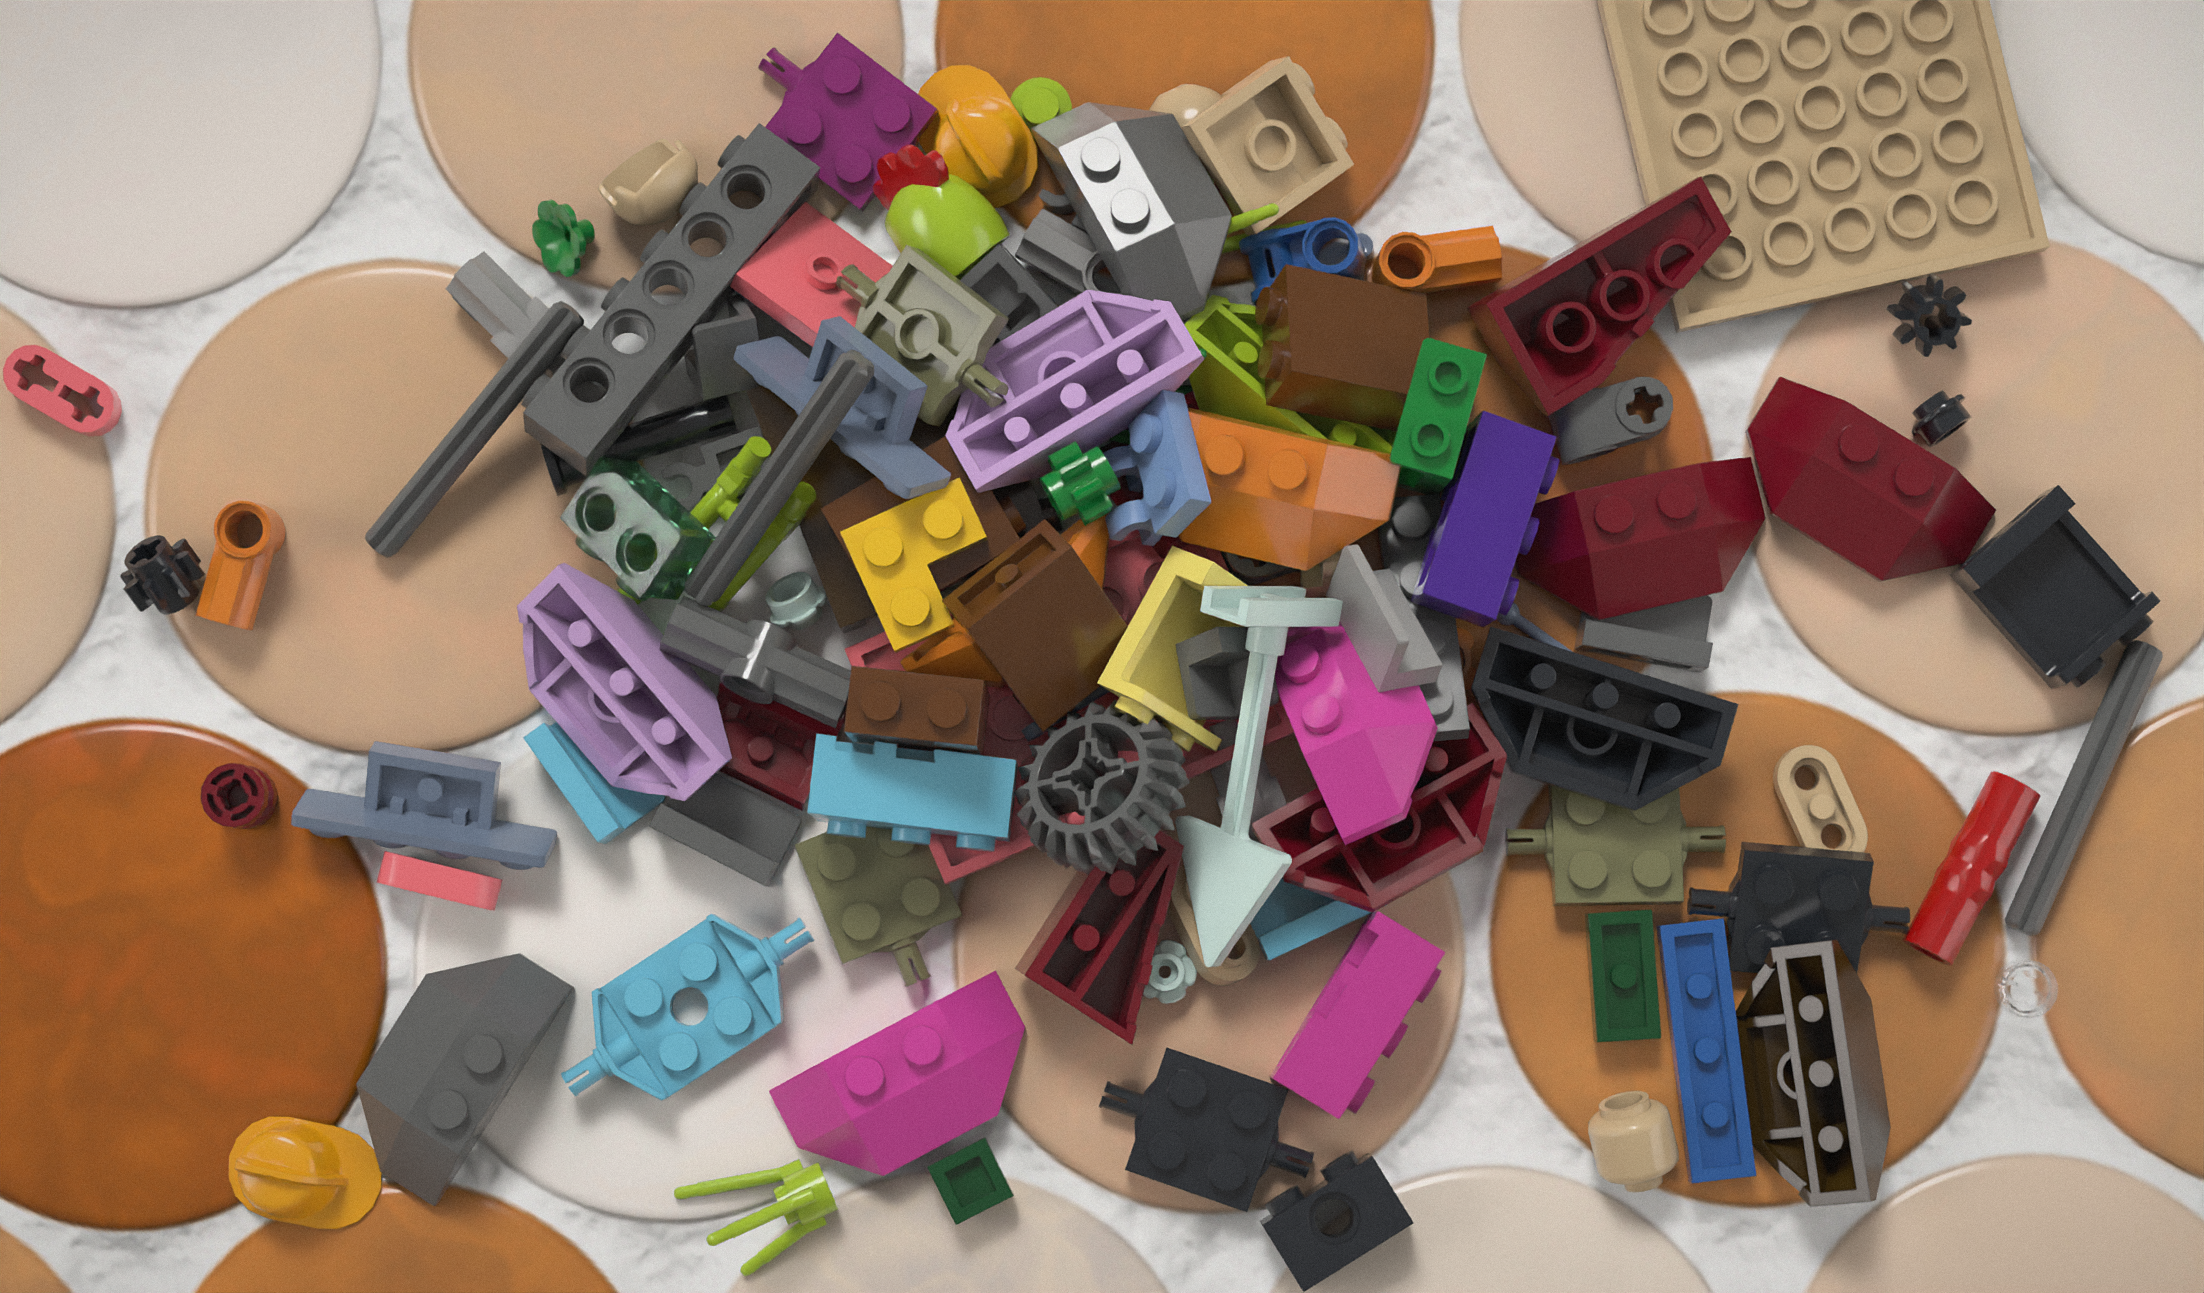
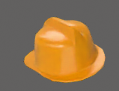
(979, 133)
(304, 1172)

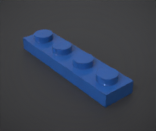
(1706, 1051)

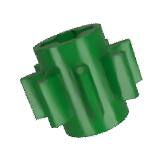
(1080, 483)

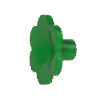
(561, 237)

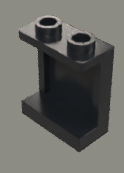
(2055, 592)

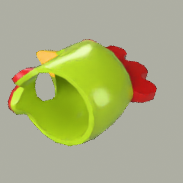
(936, 210)

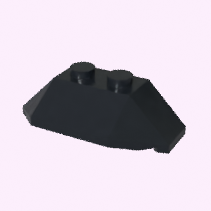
(1596, 722)

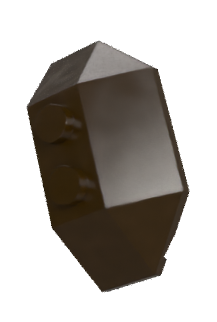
(1814, 1074)

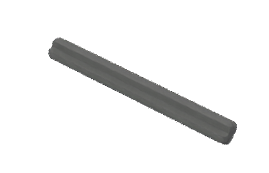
(474, 429)
(779, 477)
(2083, 787)

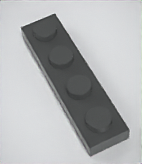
(1402, 551)

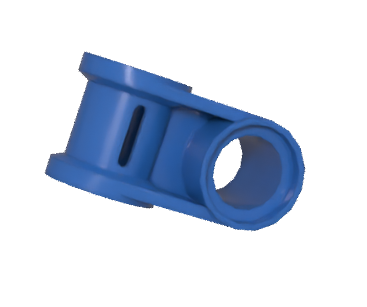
(1300, 248)

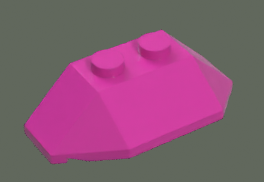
(1357, 741)
(908, 1082)

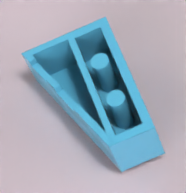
(912, 793)

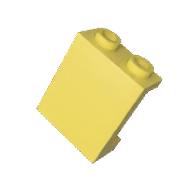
(1146, 663)

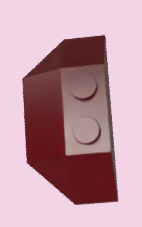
(1861, 485)
(1645, 538)
(1441, 829)

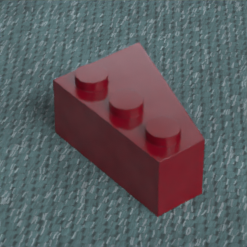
(1104, 936)

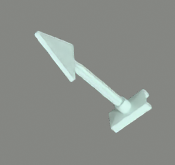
(1223, 867)

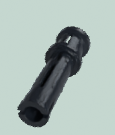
(653, 437)

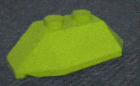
(1231, 386)

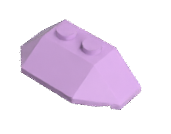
(1070, 380)
(615, 692)

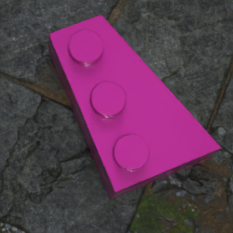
(1359, 1015)

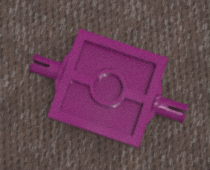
(846, 115)

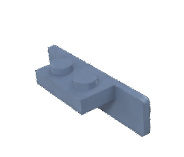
(879, 421)
(429, 804)

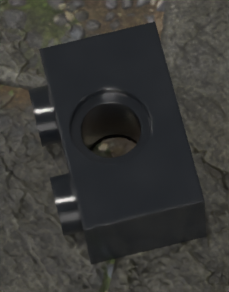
(1374, 1218)

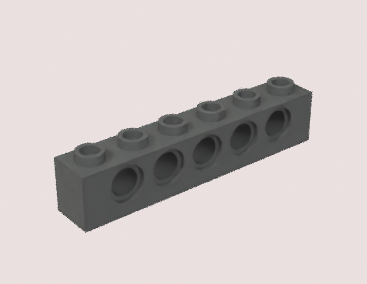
(584, 430)

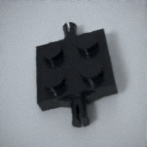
(1797, 898)
(1206, 1129)

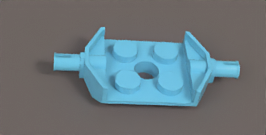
(635, 1015)

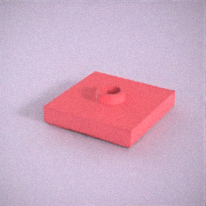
(798, 273)

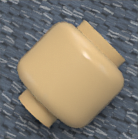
(1633, 1141)

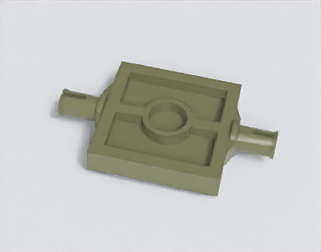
(930, 328)
(1614, 853)
(877, 895)

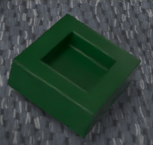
(970, 1180)

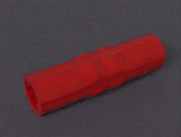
(1971, 868)

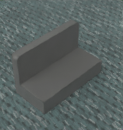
(1658, 636)
(731, 827)

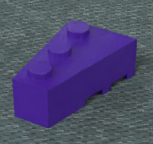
(1486, 520)

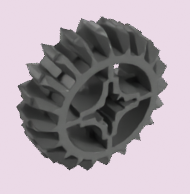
(1119, 799)

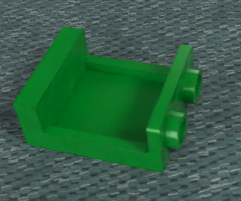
(1436, 415)

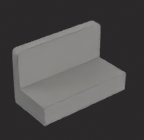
(1382, 624)

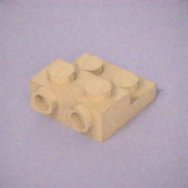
(1269, 141)

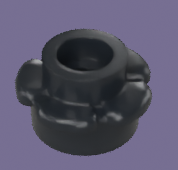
(1940, 417)

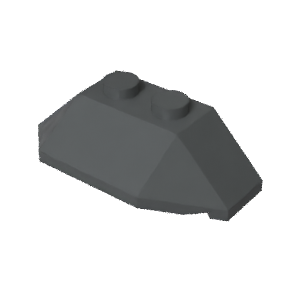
(1140, 199)
(453, 1065)

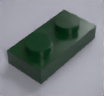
(1622, 976)

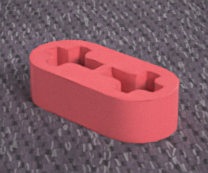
(55, 403)
(439, 880)

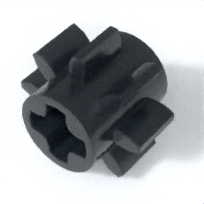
(1936, 329)
(162, 575)

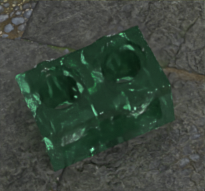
(644, 520)

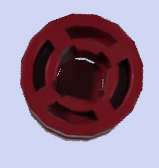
(251, 799)

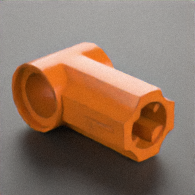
(1442, 260)
(239, 573)

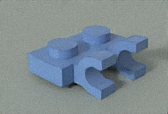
(1165, 466)

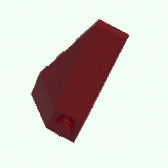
(1583, 309)

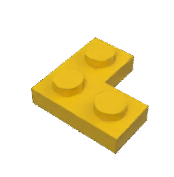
(895, 558)

